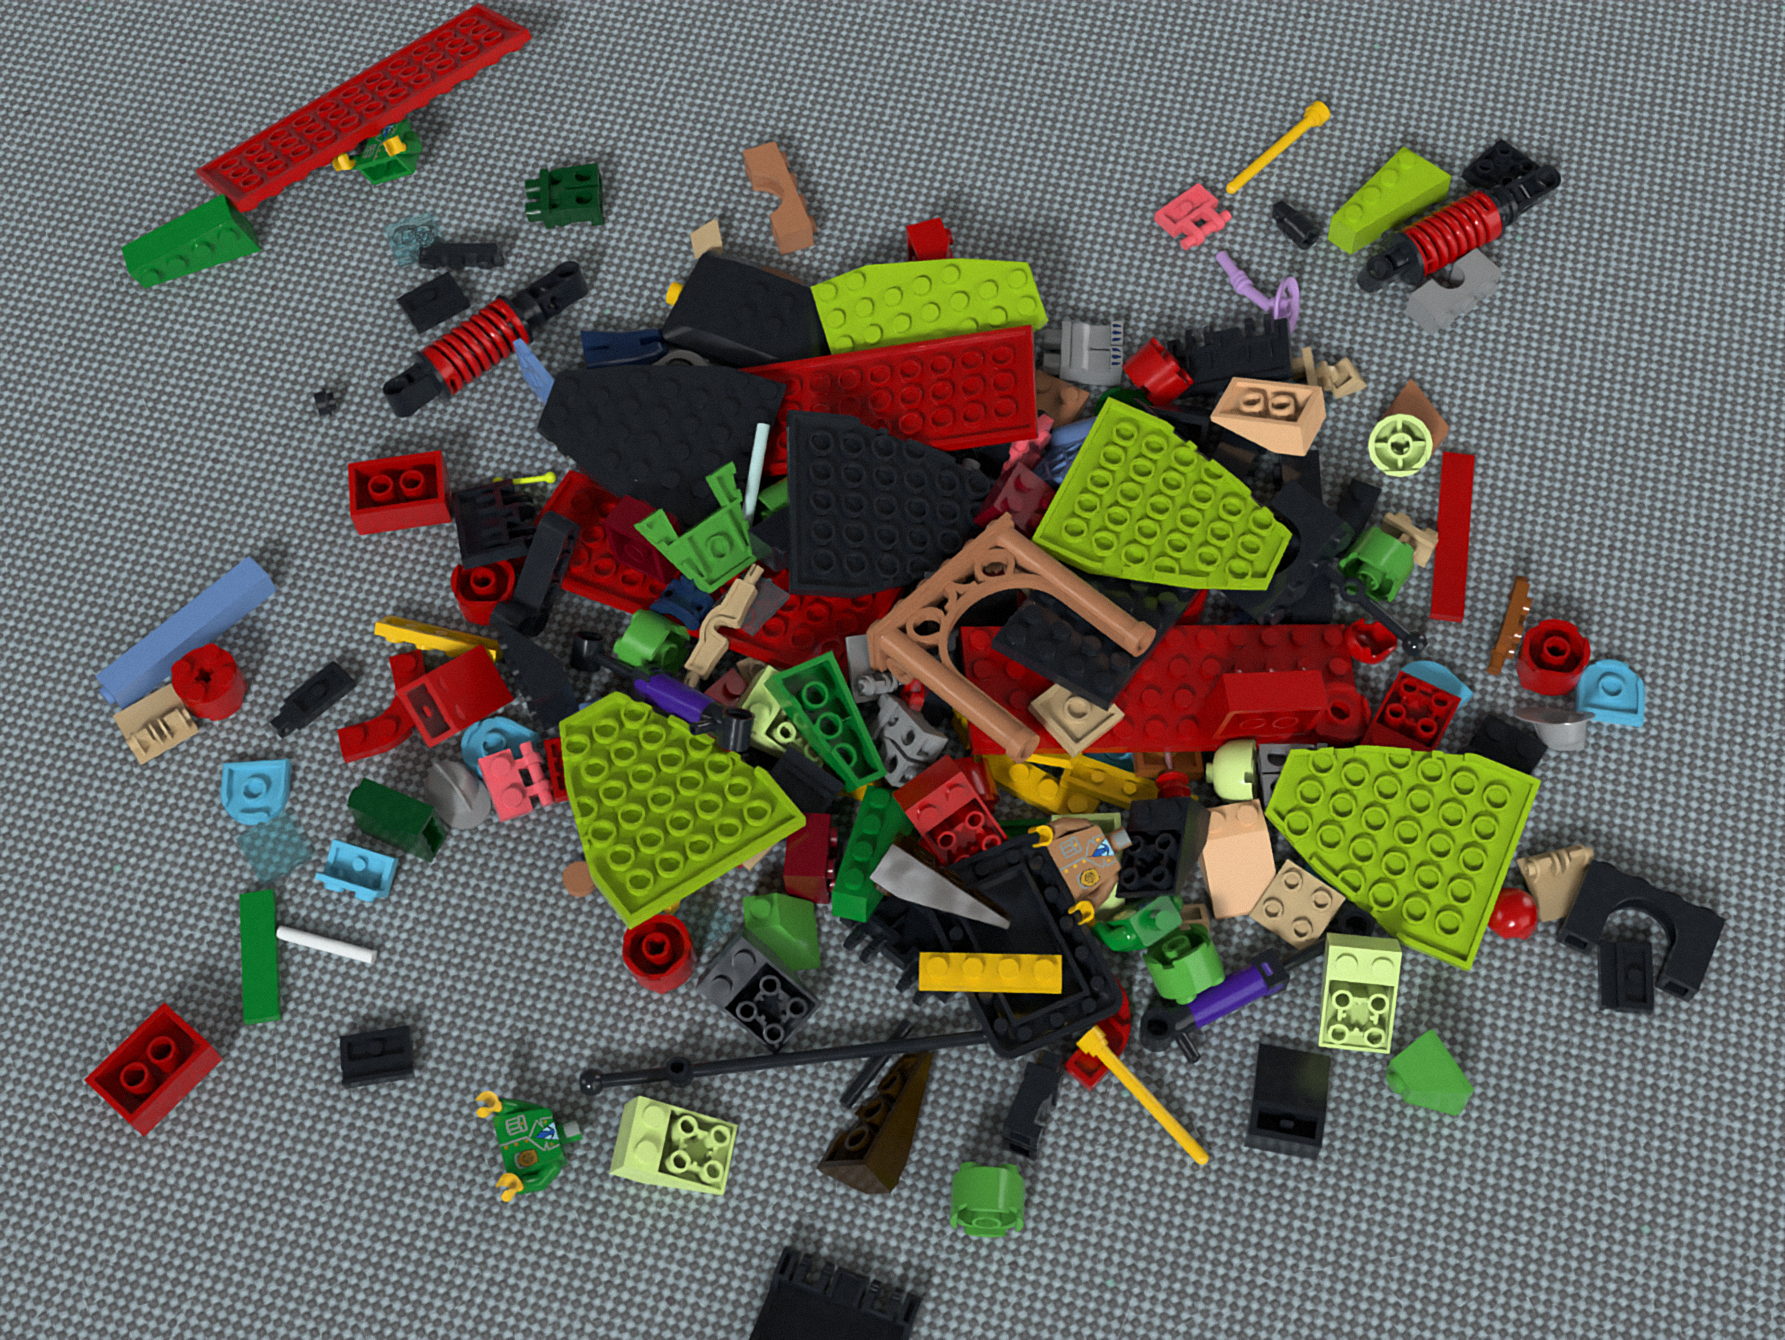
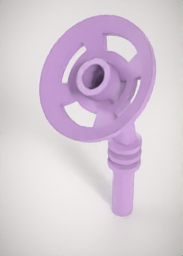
(1278, 306)

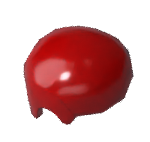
(1369, 642)
(1514, 914)

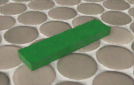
(259, 957)

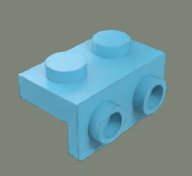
(358, 870)

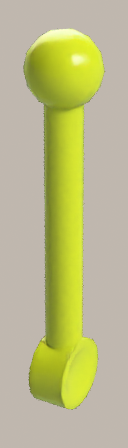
(549, 477)

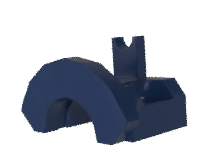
(684, 602)

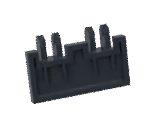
(1230, 356)
(491, 523)
(900, 934)

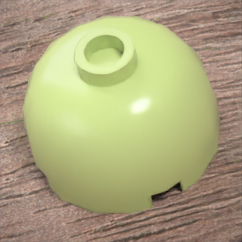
(1400, 444)
(1234, 771)

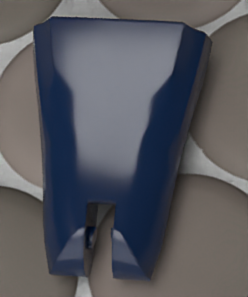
(623, 348)

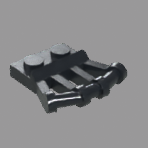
(1506, 745)

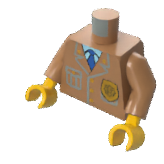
(1084, 859)

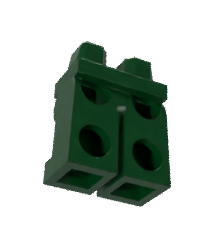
(566, 196)

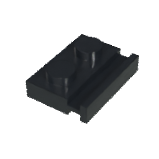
(433, 302)
(805, 782)
(1625, 977)
(377, 1057)

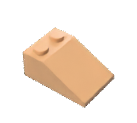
(1272, 413)
(1236, 859)

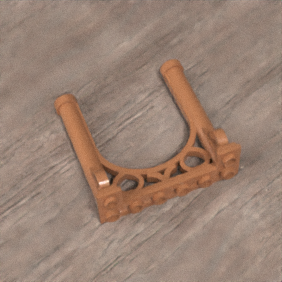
(1024, 567)

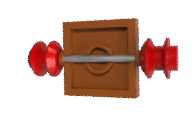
(1170, 769)

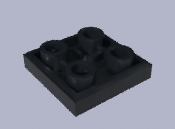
(1498, 166)

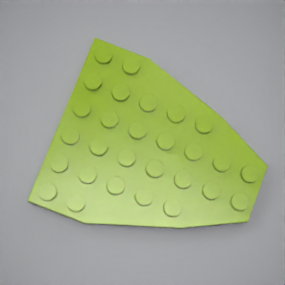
(926, 302)
(1158, 511)
(663, 805)
(1407, 836)

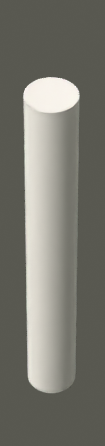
(326, 944)

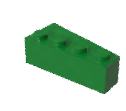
(191, 243)
(828, 718)
(873, 831)

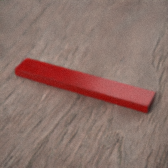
(1453, 531)

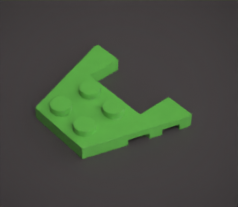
(712, 548)

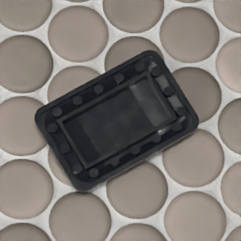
(745, 314)
(1035, 894)

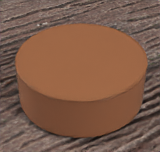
(578, 879)

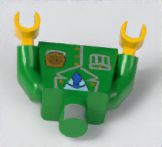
(386, 156)
(1139, 923)
(528, 1143)

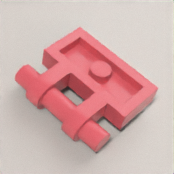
(1188, 209)
(1029, 451)
(506, 785)

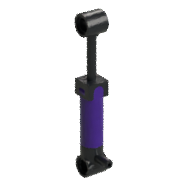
(657, 687)
(1262, 977)

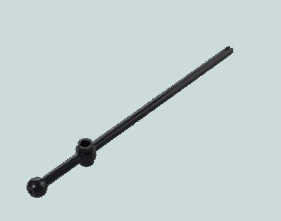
(1412, 642)
(593, 1081)

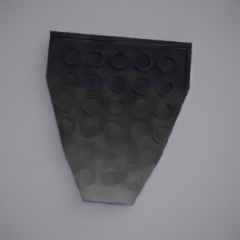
(660, 429)
(871, 507)

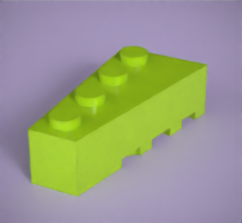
(1392, 195)

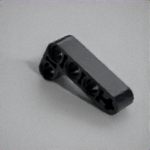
(540, 577)

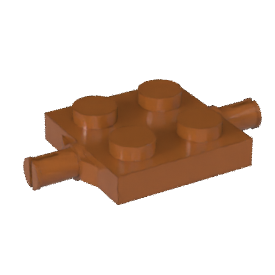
(1511, 626)

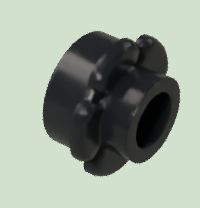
(325, 402)

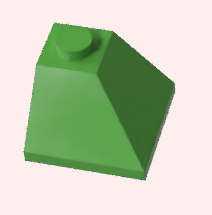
(786, 927)
(1429, 1076)

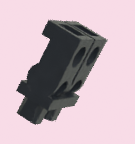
(1033, 1106)

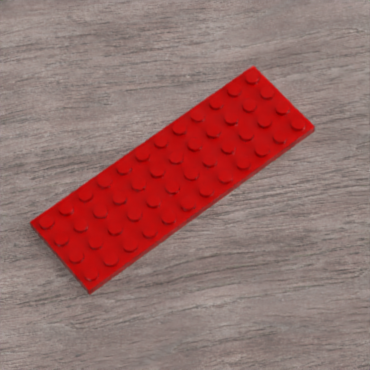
(362, 106)
(932, 391)
(794, 634)
(1168, 694)

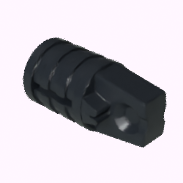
(1295, 225)

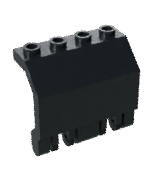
(808, 1313)

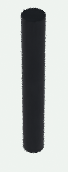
(873, 1068)

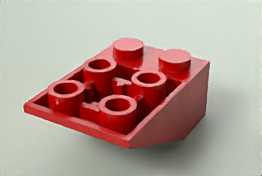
(454, 696)
(1412, 715)
(949, 813)

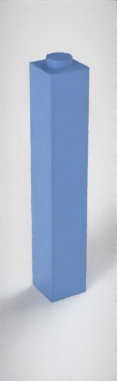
(188, 629)

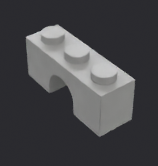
(1437, 306)

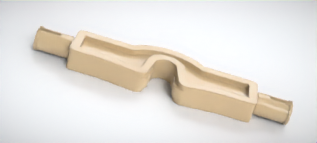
(729, 613)

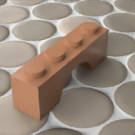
(769, 173)

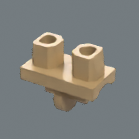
(1322, 376)
(1421, 541)

